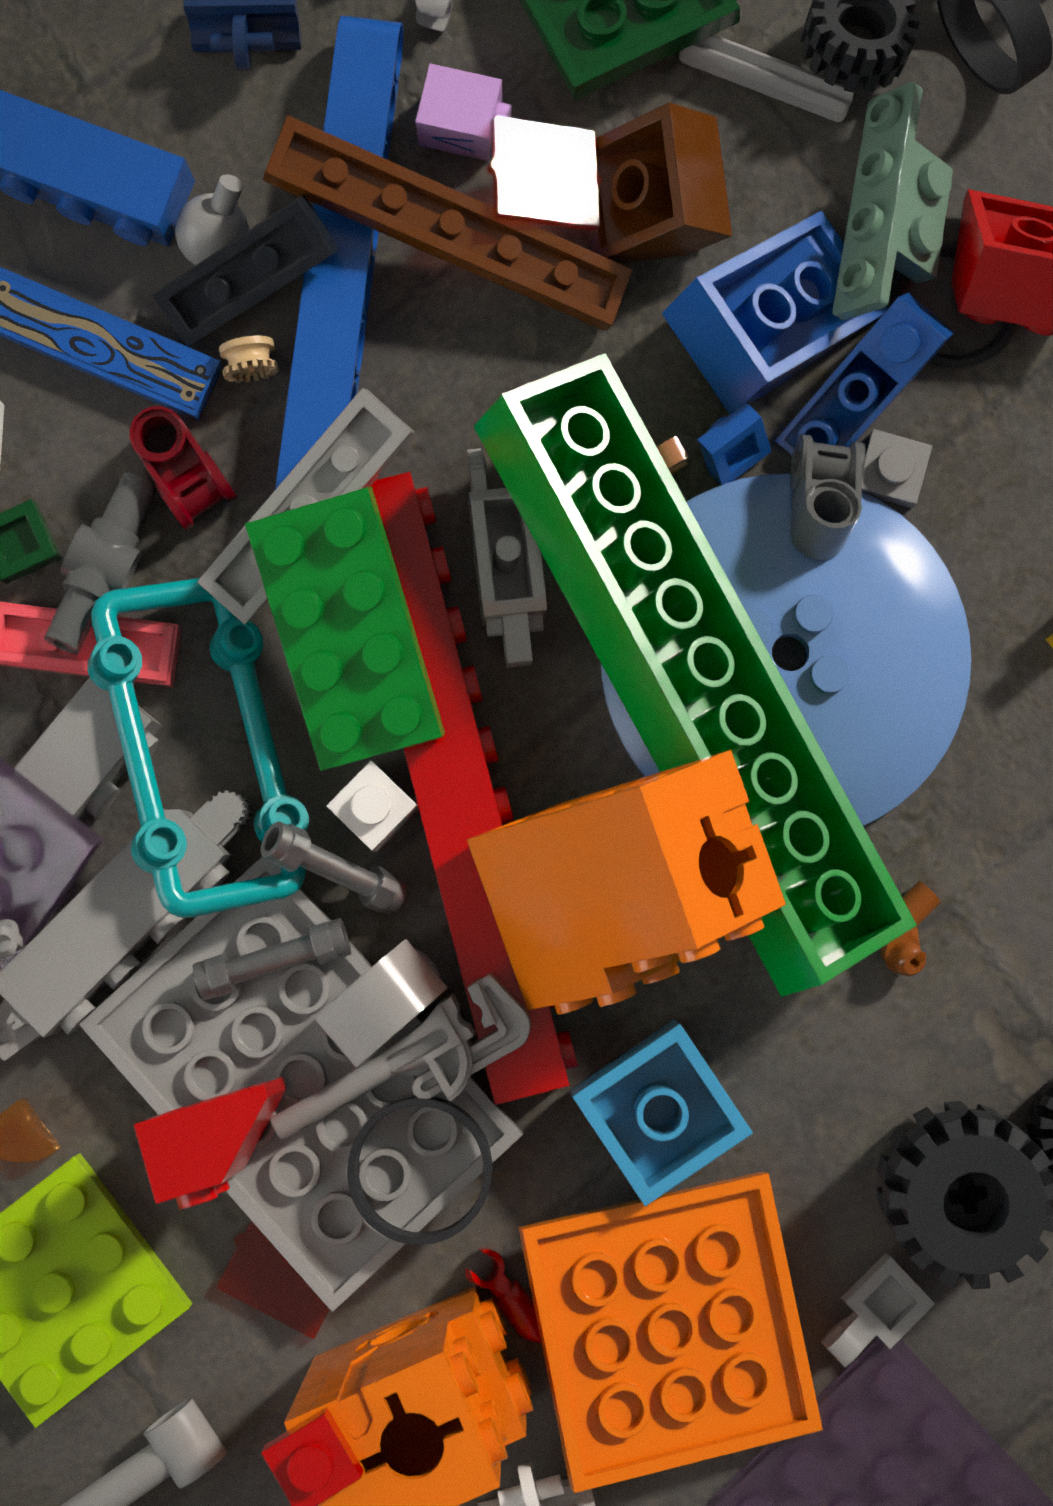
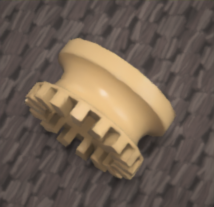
(247, 358)

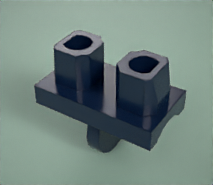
(243, 27)

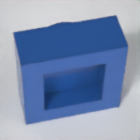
(734, 444)

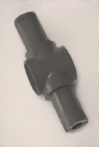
(100, 561)

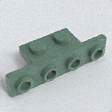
(894, 206)

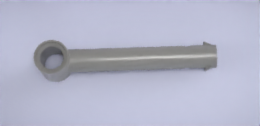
(179, 1448)

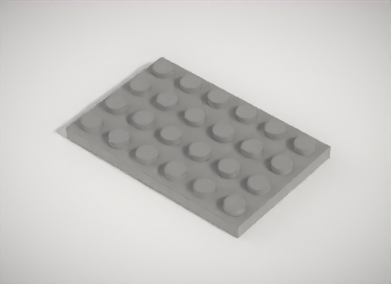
(296, 1187)

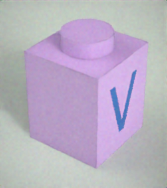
(458, 111)

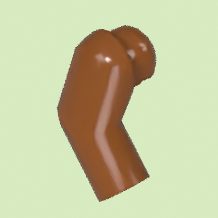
(904, 952)

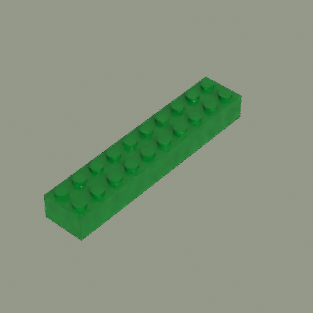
(689, 656)

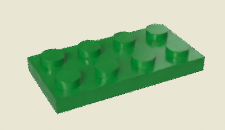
(345, 628)

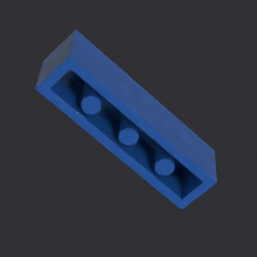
(90, 172)

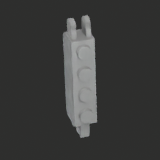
(105, 927)

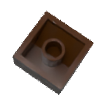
(660, 186)

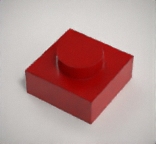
(312, 1460)

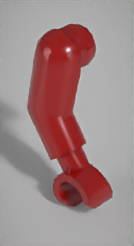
(509, 1298)

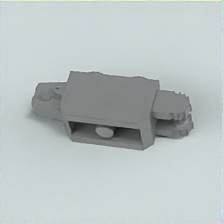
(505, 566)

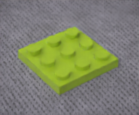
(74, 1289)

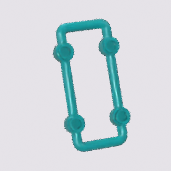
(159, 841)

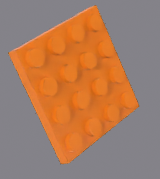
(669, 1330)

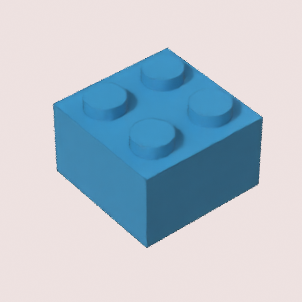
(660, 1112)

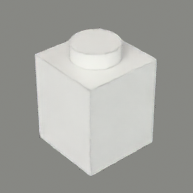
(373, 807)

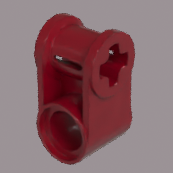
(185, 473)

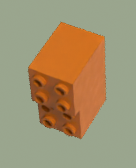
(626, 883)
(423, 1404)

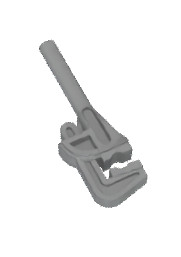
(434, 1050)

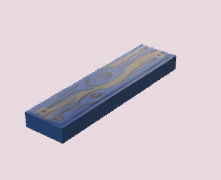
(105, 346)

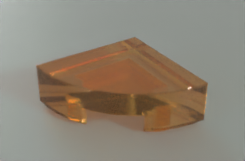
(24, 1134)

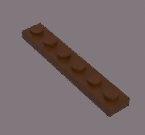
(446, 223)

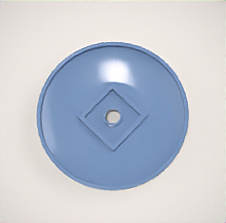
(876, 628)

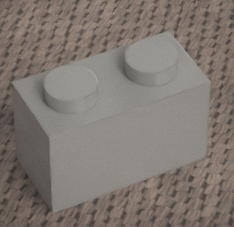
(82, 754)

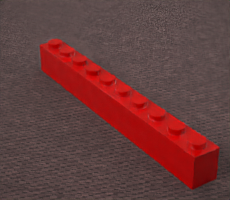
(458, 794)

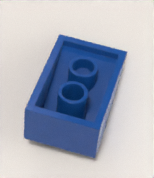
(766, 312)

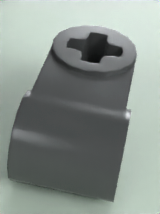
(827, 485)

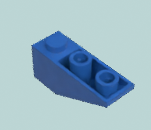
(870, 376)

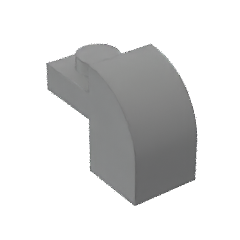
(381, 1002)

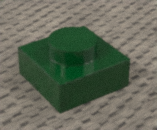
(25, 542)

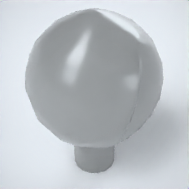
(211, 220)

